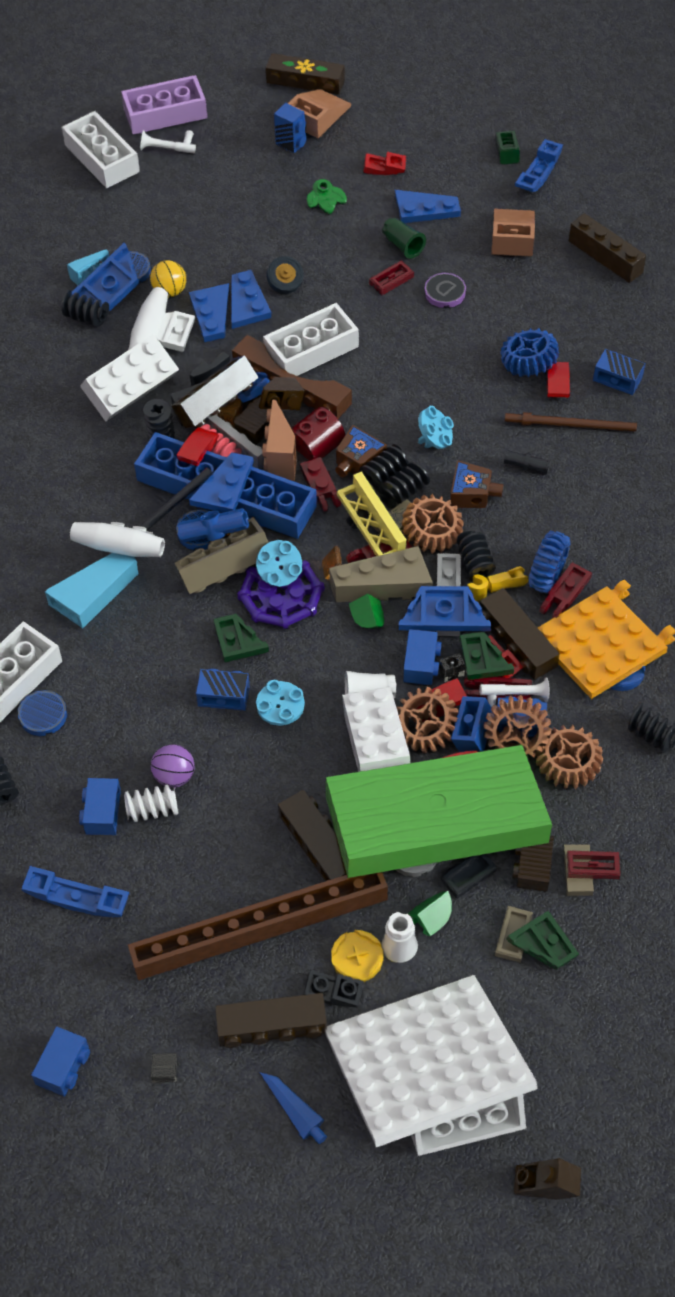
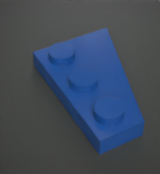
(425, 206)
(247, 300)
(210, 311)
(225, 486)

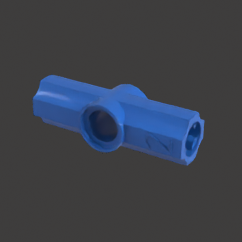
(213, 525)

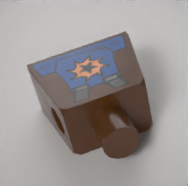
(356, 450)
(473, 486)

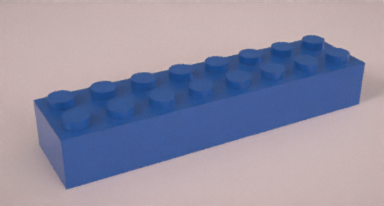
(266, 497)

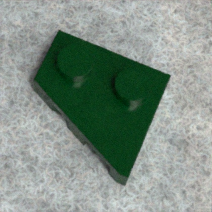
(237, 639)
(482, 657)
(544, 941)

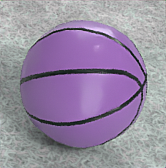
(172, 765)

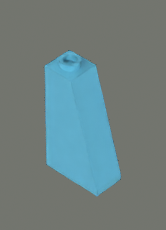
(92, 588)

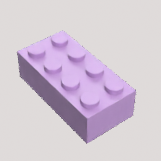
(164, 104)

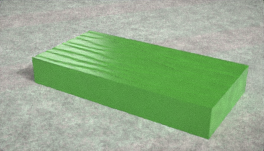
(436, 810)

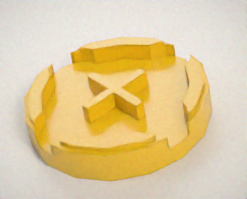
(357, 955)

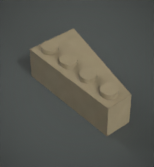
(222, 558)
(381, 576)

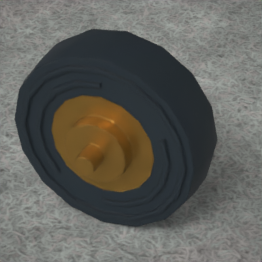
(284, 275)

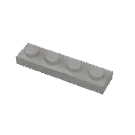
(241, 440)
(448, 575)

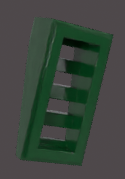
(508, 147)

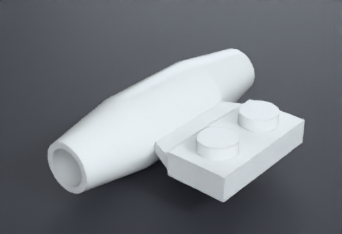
(169, 328)
(118, 539)

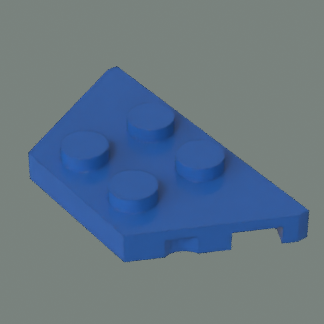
(112, 279)
(444, 610)

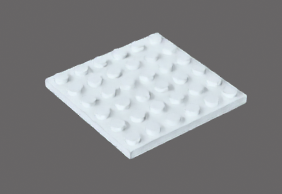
(428, 1060)

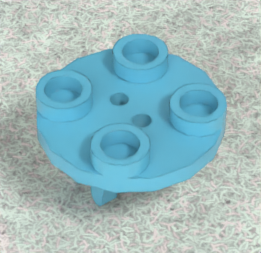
(435, 428)
(288, 557)
(290, 707)

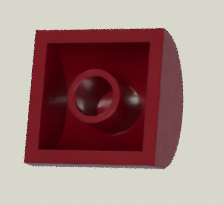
(318, 433)

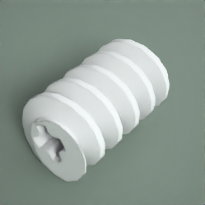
(150, 803)

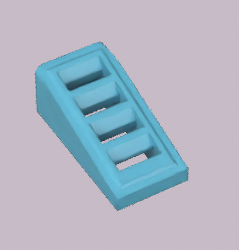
(83, 267)

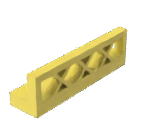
(377, 511)

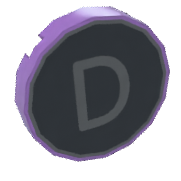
(445, 290)

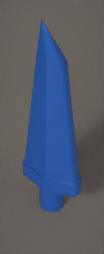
(301, 1115)

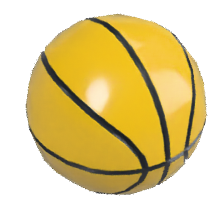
(168, 276)

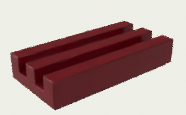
(394, 279)
(587, 869)

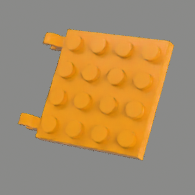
(604, 640)

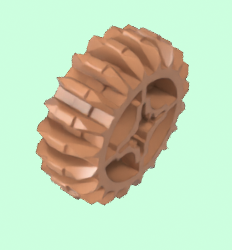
(427, 512)
(431, 702)
(532, 717)
(566, 765)

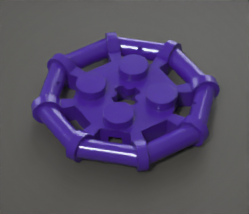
(282, 604)

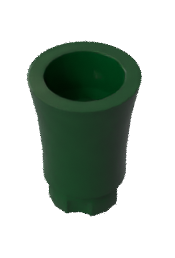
(404, 237)

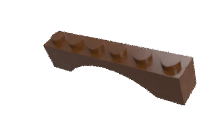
(317, 393)

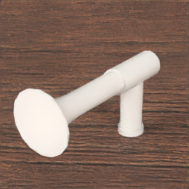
(186, 146)
(493, 690)

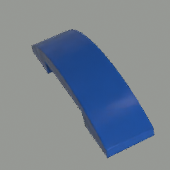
(541, 167)
(74, 895)

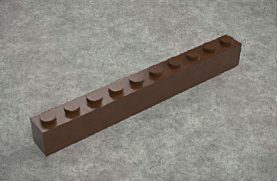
(256, 923)

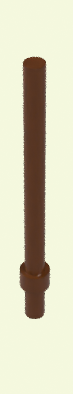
(528, 419)

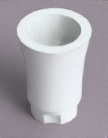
(361, 682)
(399, 939)

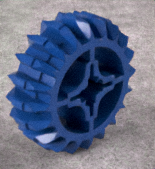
(529, 352)
(549, 561)

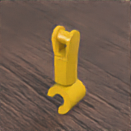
(508, 579)

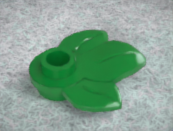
(326, 197)

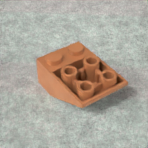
(320, 110)
(513, 232)
(280, 445)

